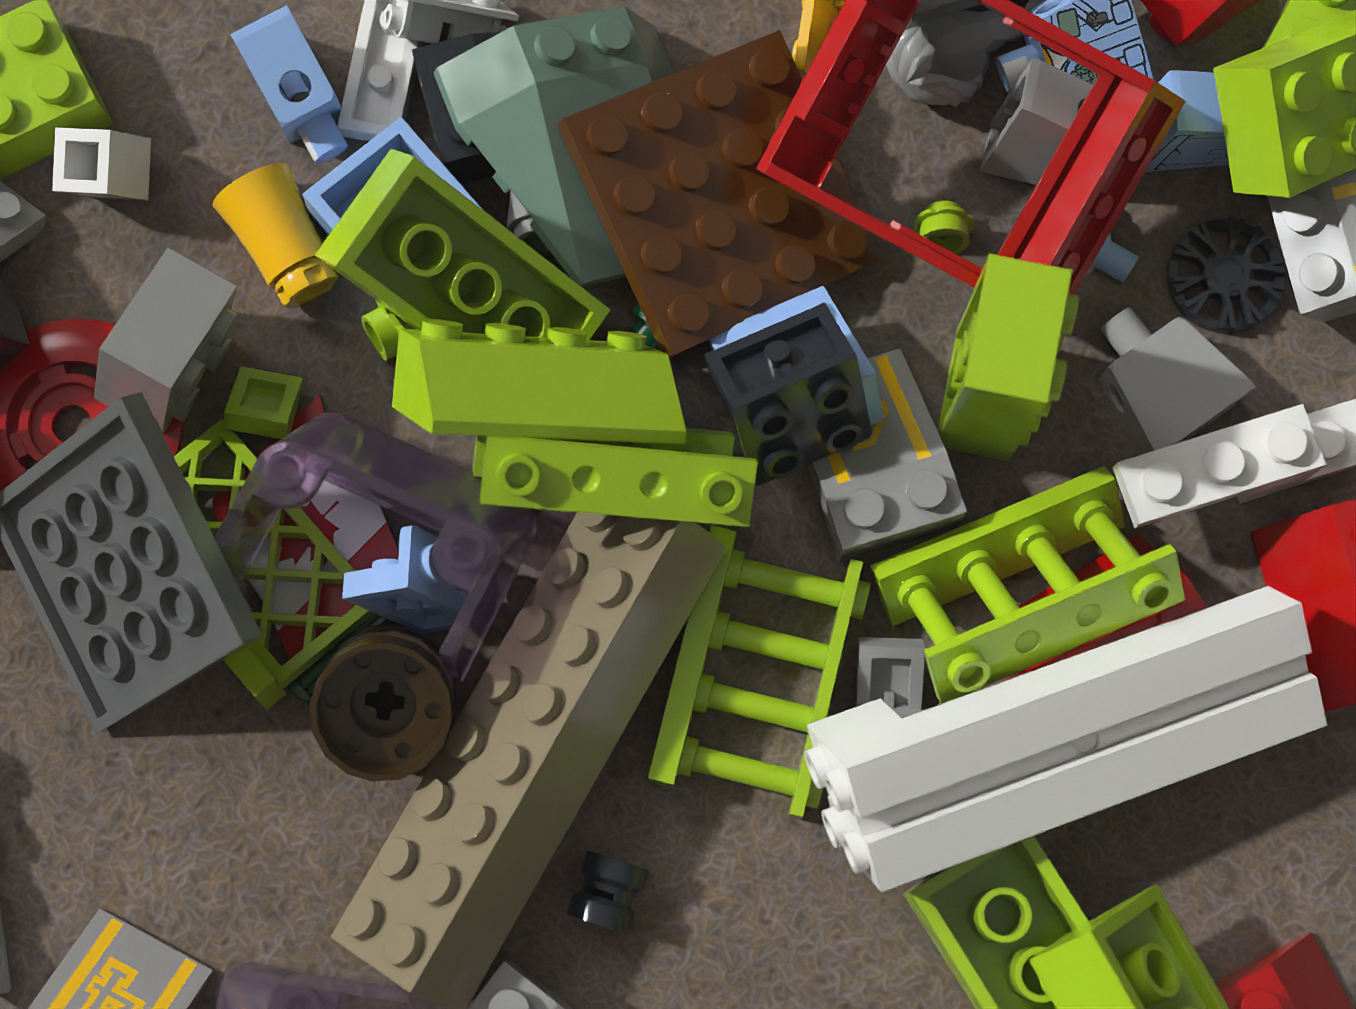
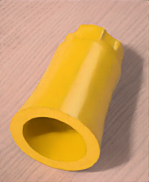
(277, 232)

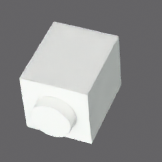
(101, 163)

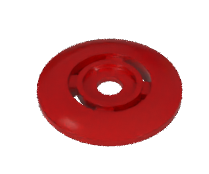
(39, 388)

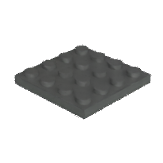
(122, 565)

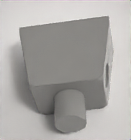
(1032, 122)
(1167, 381)

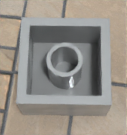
(168, 338)

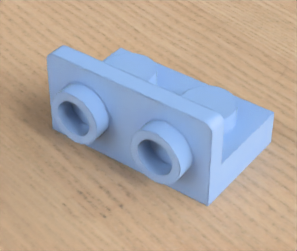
(407, 588)

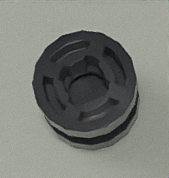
(612, 877)

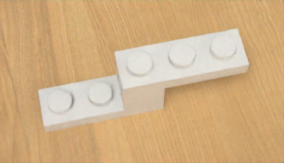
(1239, 462)

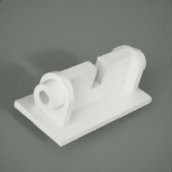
(424, 18)

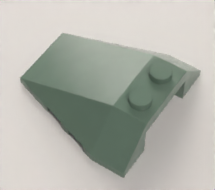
(517, 91)

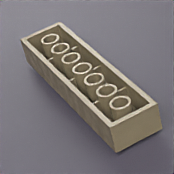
(526, 752)

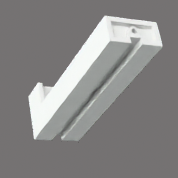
(1063, 738)

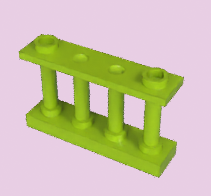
(627, 479)
(1010, 542)
(696, 691)

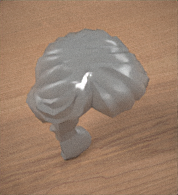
(949, 56)

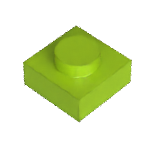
(263, 403)

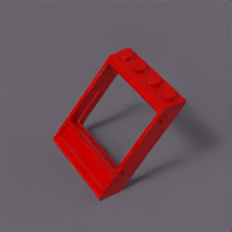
(1078, 191)

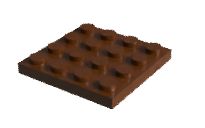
(690, 210)

